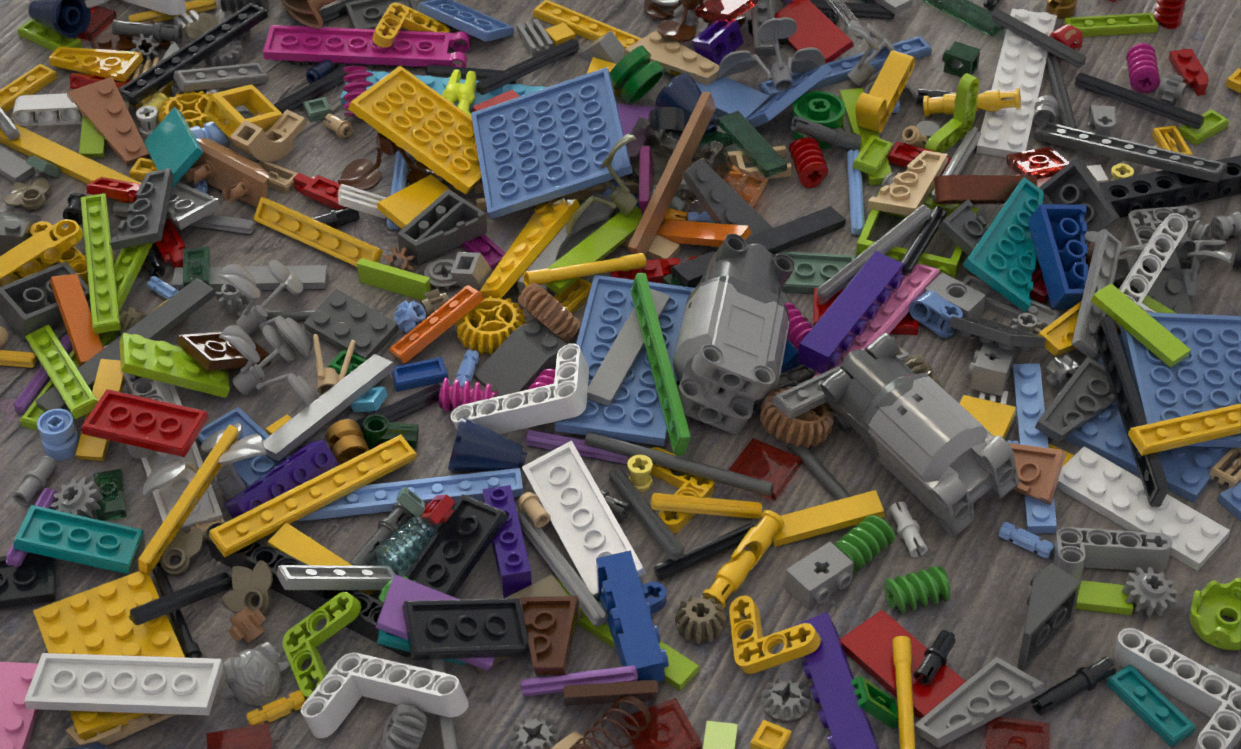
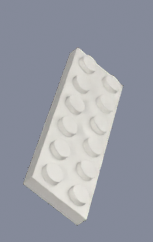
(1124, 501)
(578, 511)
(124, 684)

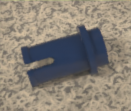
(321, 70)

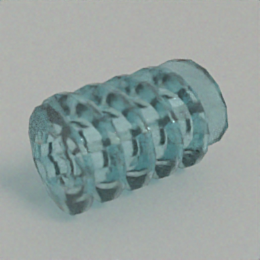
(405, 545)

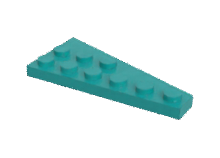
(1006, 250)

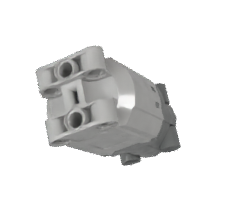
(733, 334)
(920, 433)

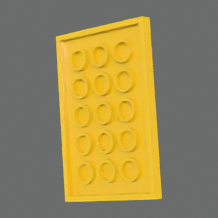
(423, 126)
(100, 625)

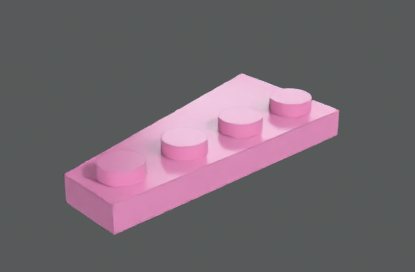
(15, 719)

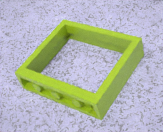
(945, 265)

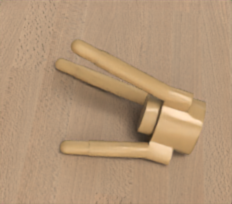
(327, 376)

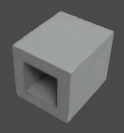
(470, 270)

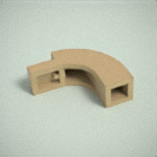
(272, 144)

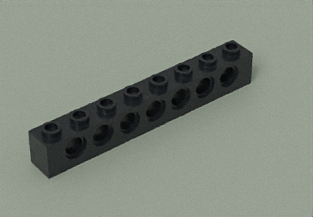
(1170, 189)

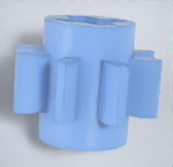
(409, 315)

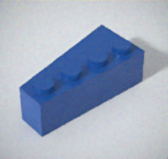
(1061, 251)
(630, 616)

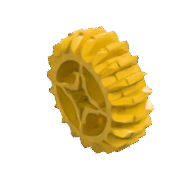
(191, 106)
(489, 324)

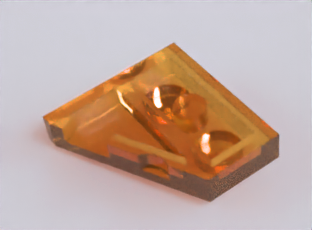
(746, 184)

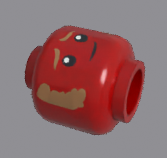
(1069, 36)

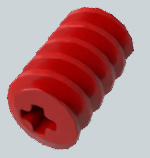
(1169, 13)
(808, 161)

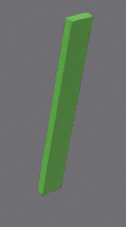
(660, 365)

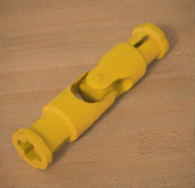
(988, 101)
(734, 572)

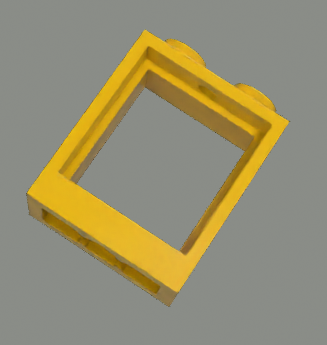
(222, 104)

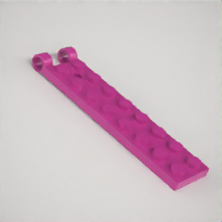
(357, 46)

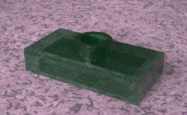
(196, 265)
(113, 492)

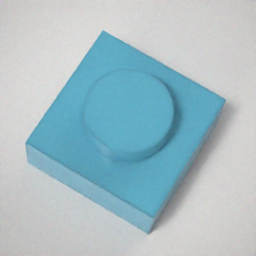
(370, 400)

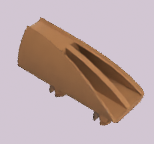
(306, 11)
(229, 173)

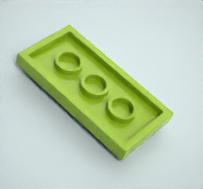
(169, 365)

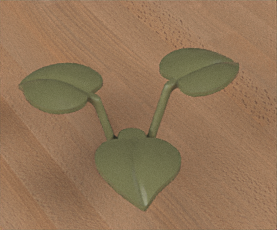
(620, 196)

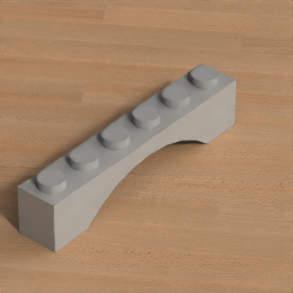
(586, 224)

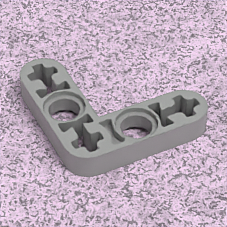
(1150, 221)

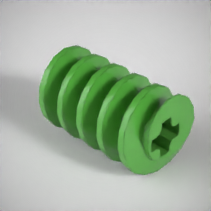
(866, 540)
(917, 588)

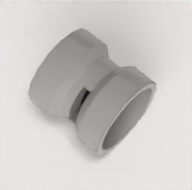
(1045, 110)
(1228, 226)

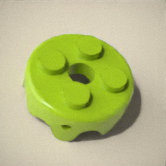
(1209, 605)

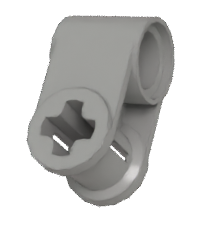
(1101, 119)

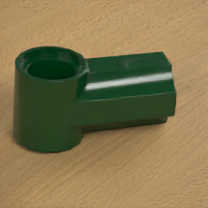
(379, 430)

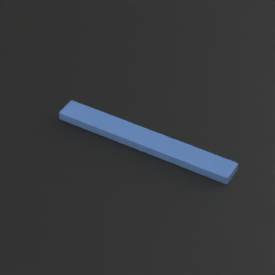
(841, 68)

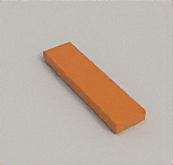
(700, 232)
(76, 316)
(436, 324)

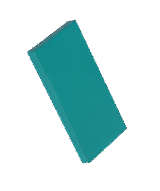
(173, 145)
(78, 539)

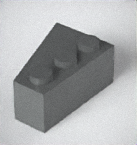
(442, 227)

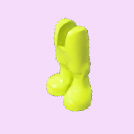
(461, 92)

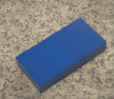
(419, 374)

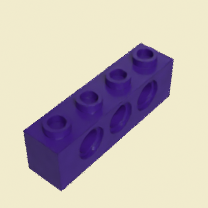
(297, 469)
(509, 543)

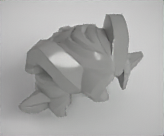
(254, 675)

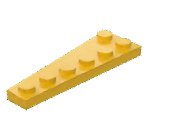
(532, 240)

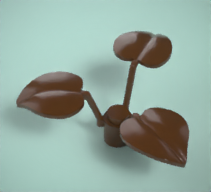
(675, 30)
(365, 175)

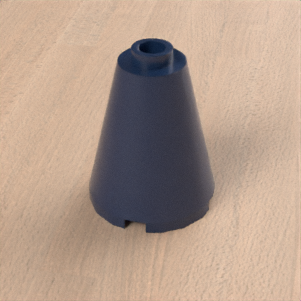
(61, 16)
(683, 94)
(483, 450)

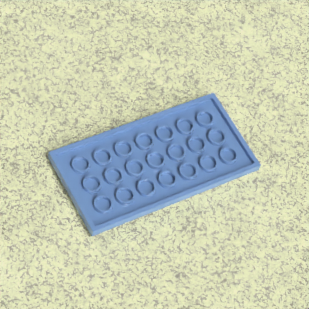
(636, 408)

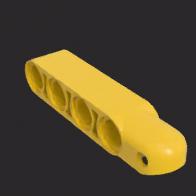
(39, 251)

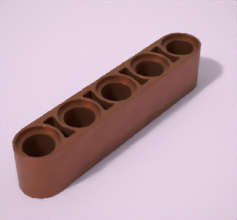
(976, 188)

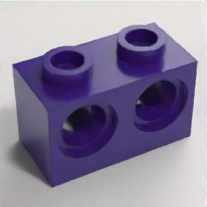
(718, 40)

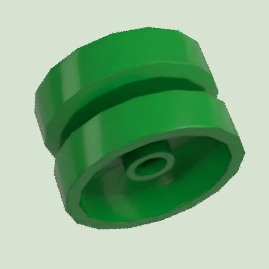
(636, 75)
(819, 108)

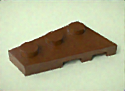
(124, 42)
(550, 631)

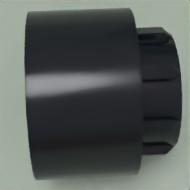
(669, 119)

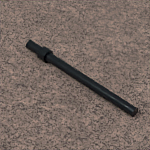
(189, 647)

